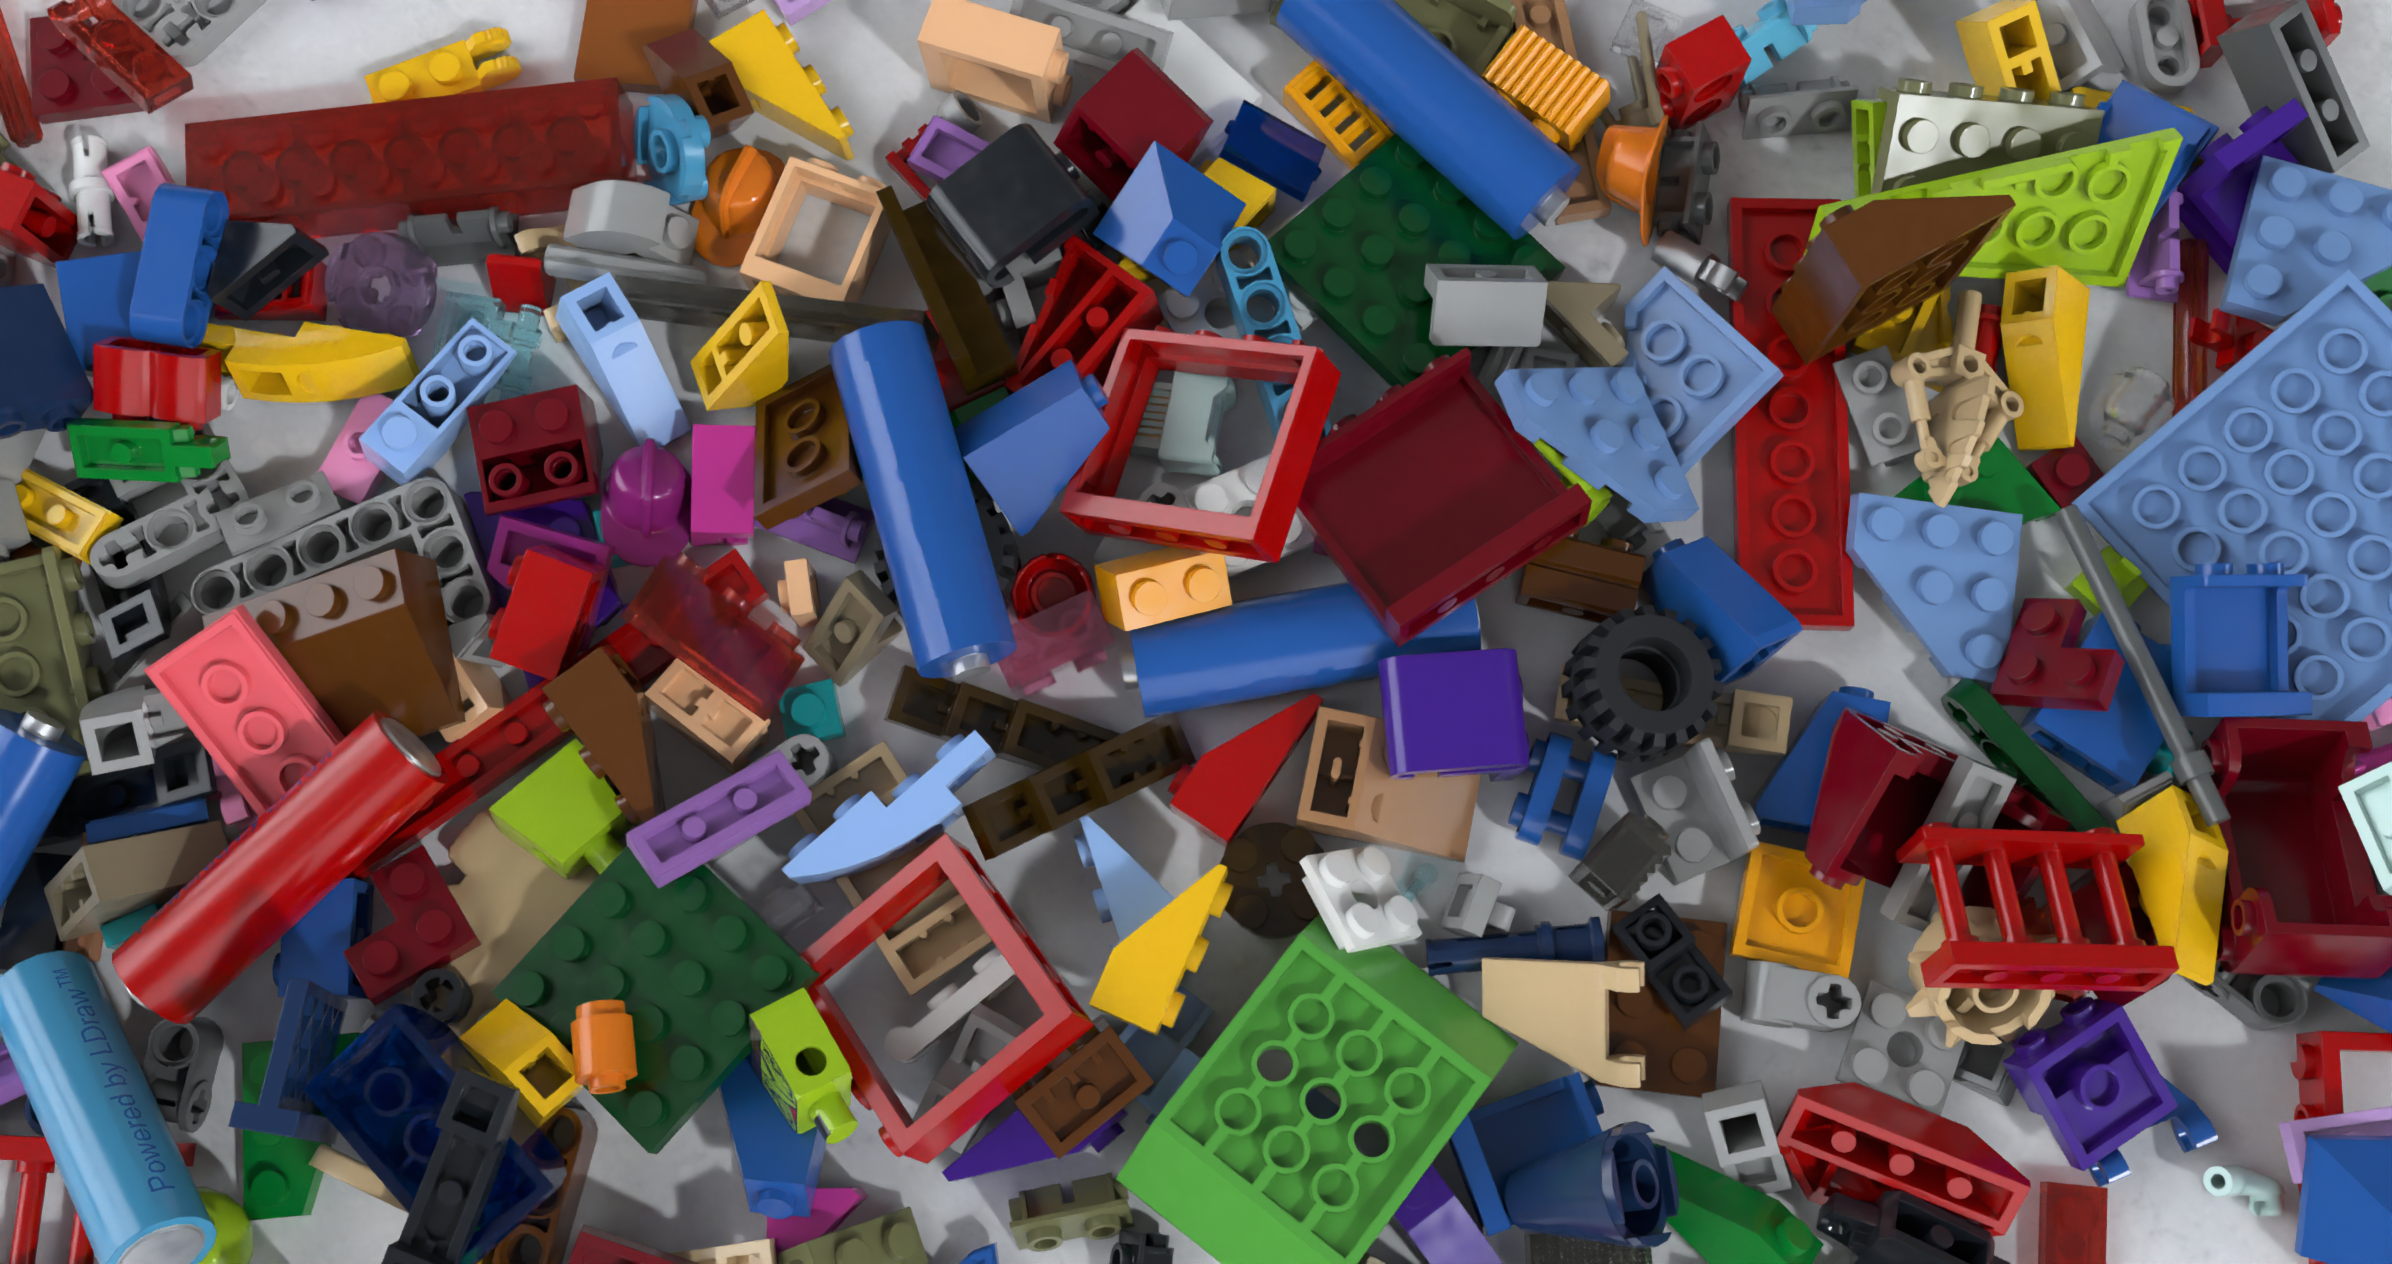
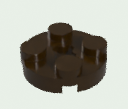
(1247, 860)

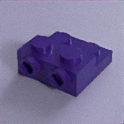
(2090, 1080)

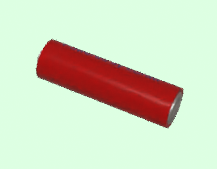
(278, 869)

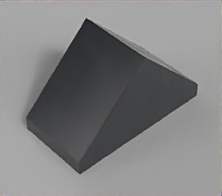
(260, 263)

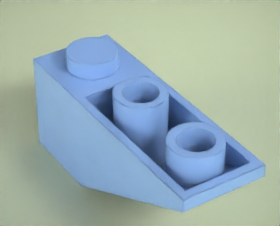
(622, 360)
(433, 407)
(1127, 889)

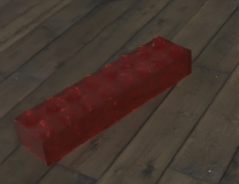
(422, 156)

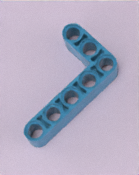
(1265, 282)

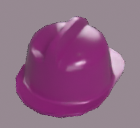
(646, 505)

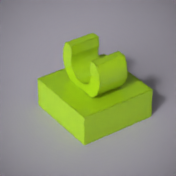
(2124, 574)

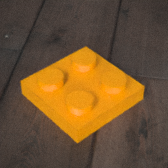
(1792, 915)

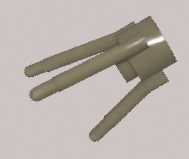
(1647, 107)

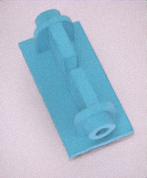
(1771, 30)

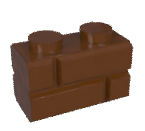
(1583, 578)

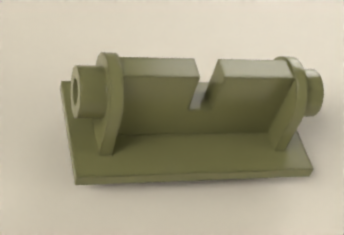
(1044, 1220)

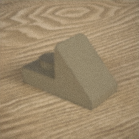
(1573, 316)
(853, 628)

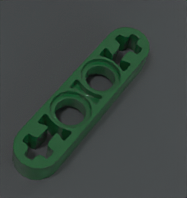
(2017, 754)

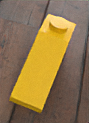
(2008, 48)
(745, 354)

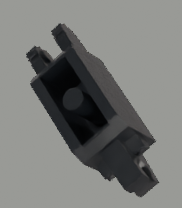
(1904, 1231)

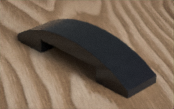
(135, 615)
(178, 775)
(460, 1171)

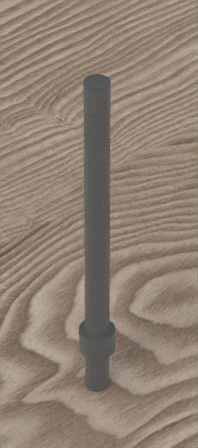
(2190, 764)

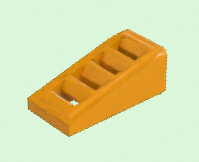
(1308, 113)

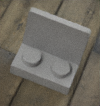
(1697, 810)

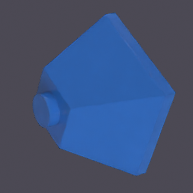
(1170, 219)
(2346, 1200)

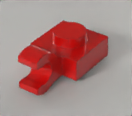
(2228, 336)

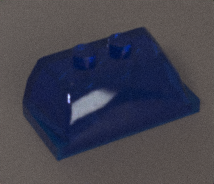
(387, 1104)

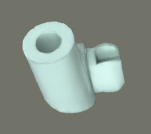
(2236, 1180)

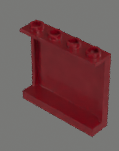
(1433, 498)

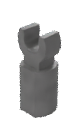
(1697, 266)

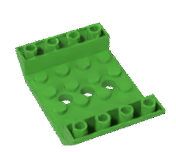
(1265, 1179)

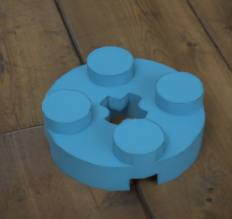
(672, 147)

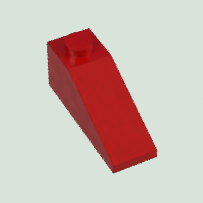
(1235, 776)

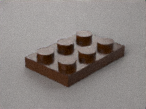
(802, 449)
(1641, 1024)

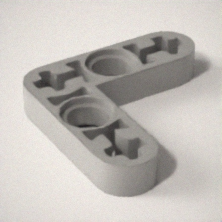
(178, 18)
(193, 510)

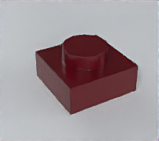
(2065, 473)

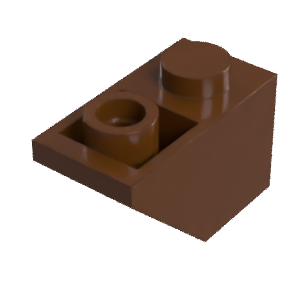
(702, 77)

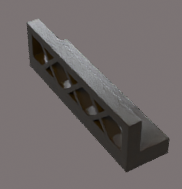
(950, 295)

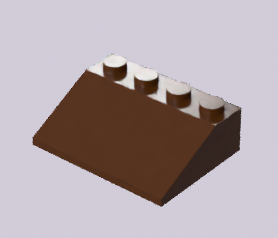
(1880, 264)
(368, 641)

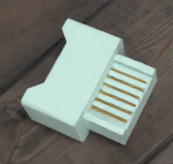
(1186, 422)

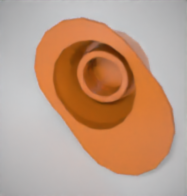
(1630, 169)
(737, 198)

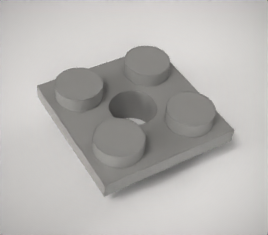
(1867, 1060)

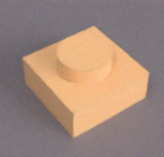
(800, 593)

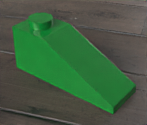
(1735, 1222)

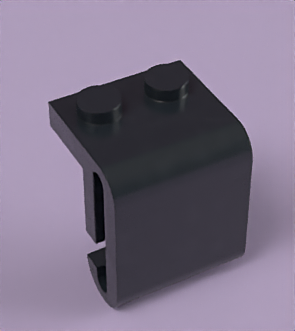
(1014, 202)

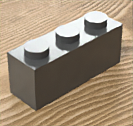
(2283, 57)

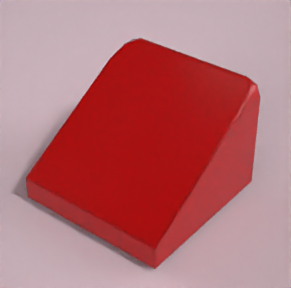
(520, 281)

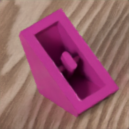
(828, 1212)

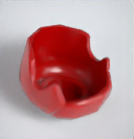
(1048, 581)

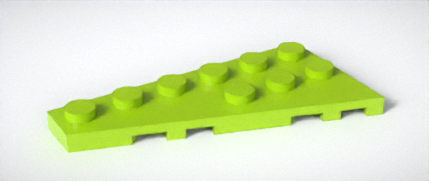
(2070, 207)

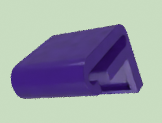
(2219, 188)
(1454, 714)

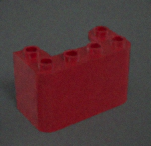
(2296, 867)

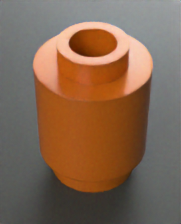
(603, 1046)

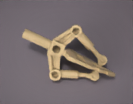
(1953, 422)

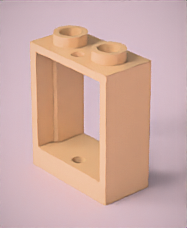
(995, 58)
(824, 182)

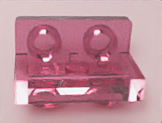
(1054, 641)

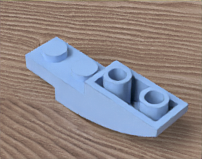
(875, 834)

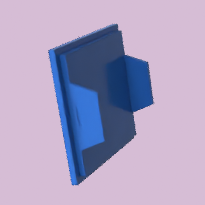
(2138, 112)

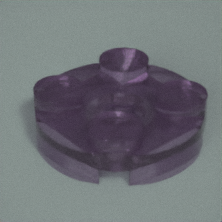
(409, 275)

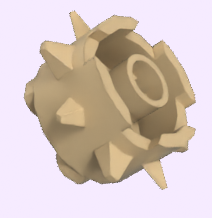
(1974, 1012)

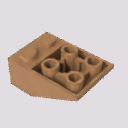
(1353, 798)

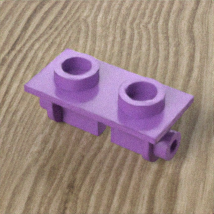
(2157, 263)
(830, 527)

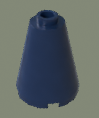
(1599, 1190)

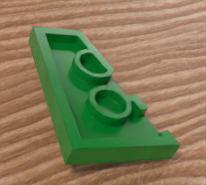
(2000, 486)
(275, 1166)

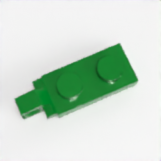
(142, 450)

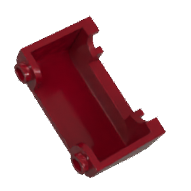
(1878, 794)

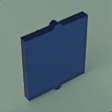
(1272, 150)

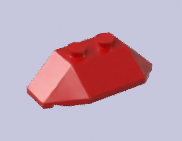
(1873, 1143)

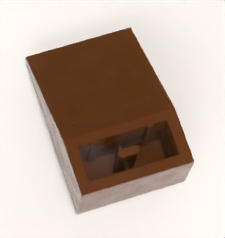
(614, 722)

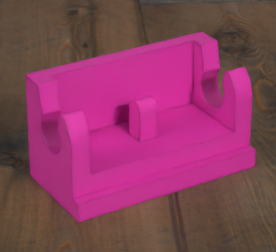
(722, 484)

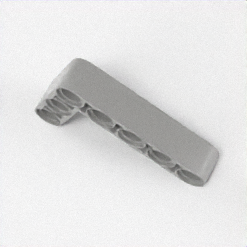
(355, 532)

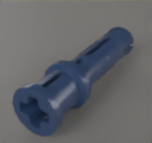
(1546, 942)

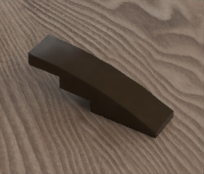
(1011, 727)
(1078, 785)

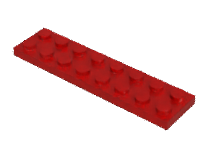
(1795, 439)

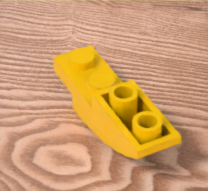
(314, 365)

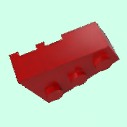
(1084, 316)

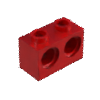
(1701, 73)

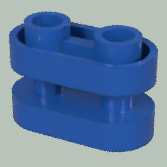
(1533, 811)

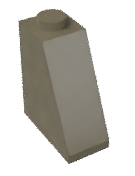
(127, 875)

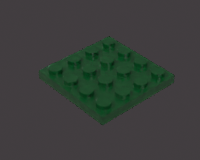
(1365, 250)
(690, 975)

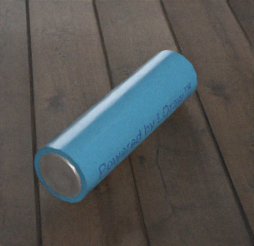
(100, 1115)

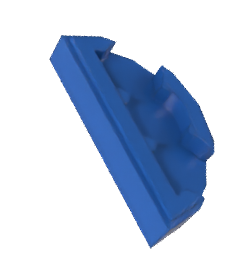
(147, 821)

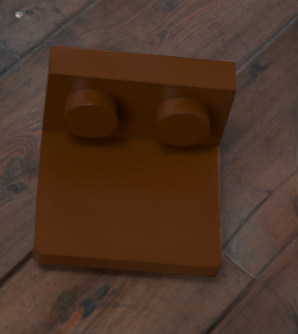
(1081, 1088)

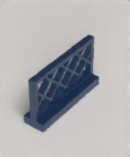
(300, 1051)

